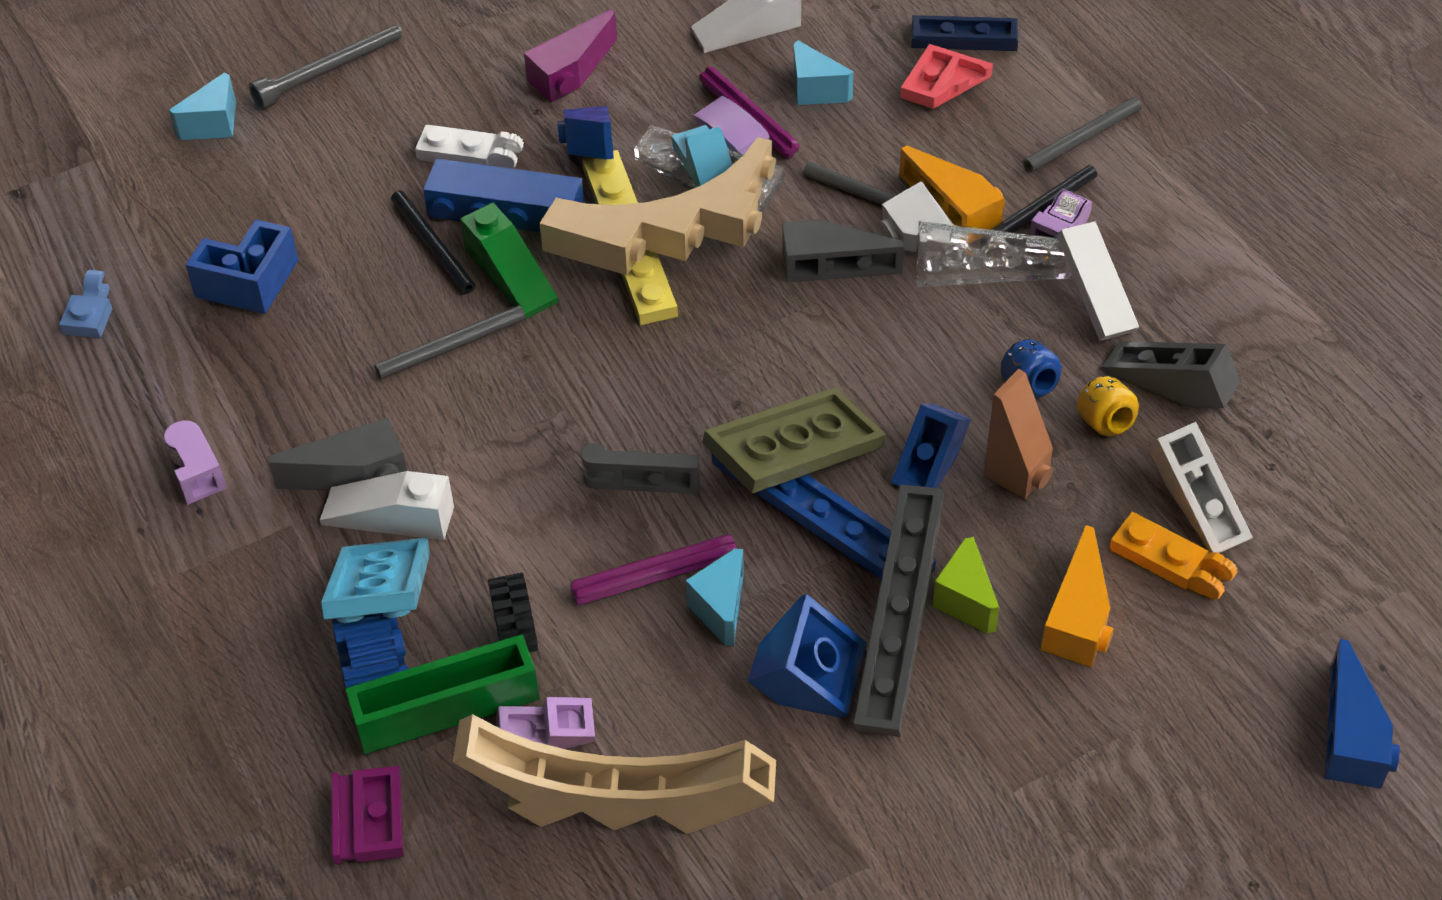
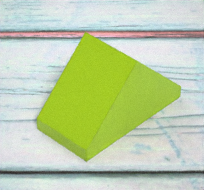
(965, 589)

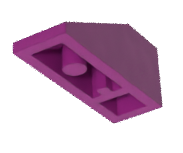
(570, 58)

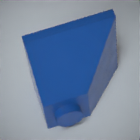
(809, 660)

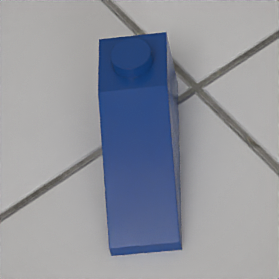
(1357, 725)

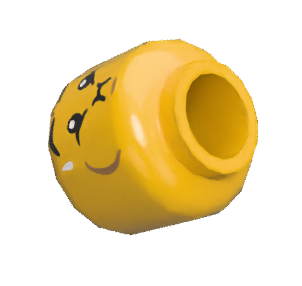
(1107, 406)

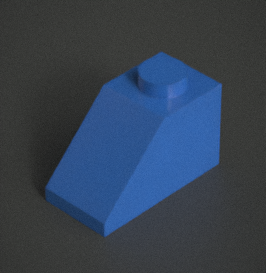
(587, 132)
(931, 446)

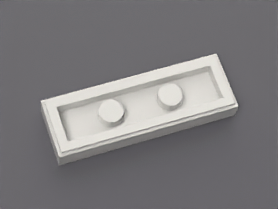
(1097, 281)

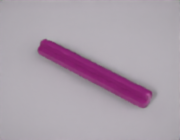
(721, 86)
(651, 569)

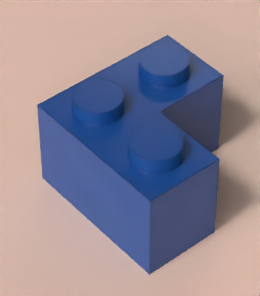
(247, 273)

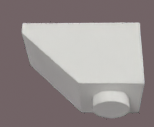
(904, 212)

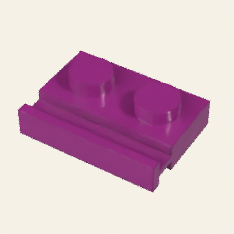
(367, 815)

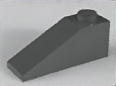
(836, 251)
(1178, 371)
(340, 459)

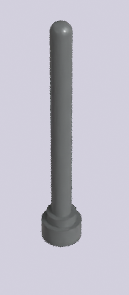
(267, 91)

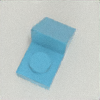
(702, 153)

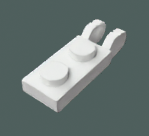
(468, 146)

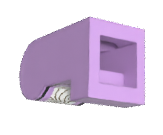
(1065, 212)
(198, 469)

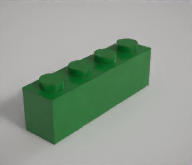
(442, 693)

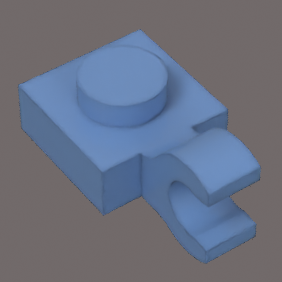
(88, 313)

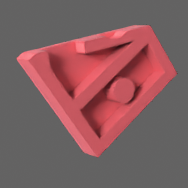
(942, 76)

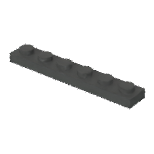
(899, 611)

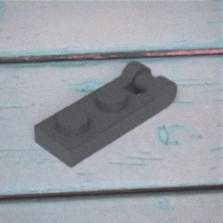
(640, 470)

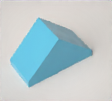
(819, 77)
(206, 112)
(716, 595)

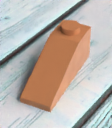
(1017, 439)

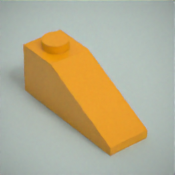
(959, 192)
(1081, 609)

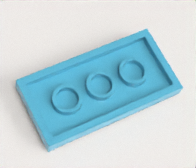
(376, 580)

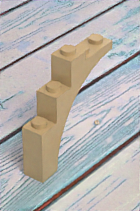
(670, 226)
(616, 790)

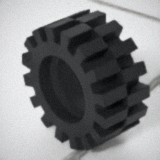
(513, 609)

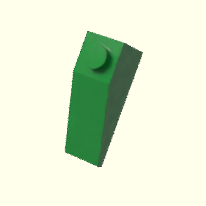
(506, 259)

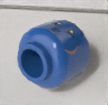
(1038, 363)

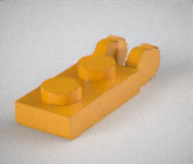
(1172, 556)

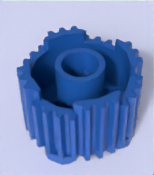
(369, 648)

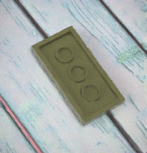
(793, 439)

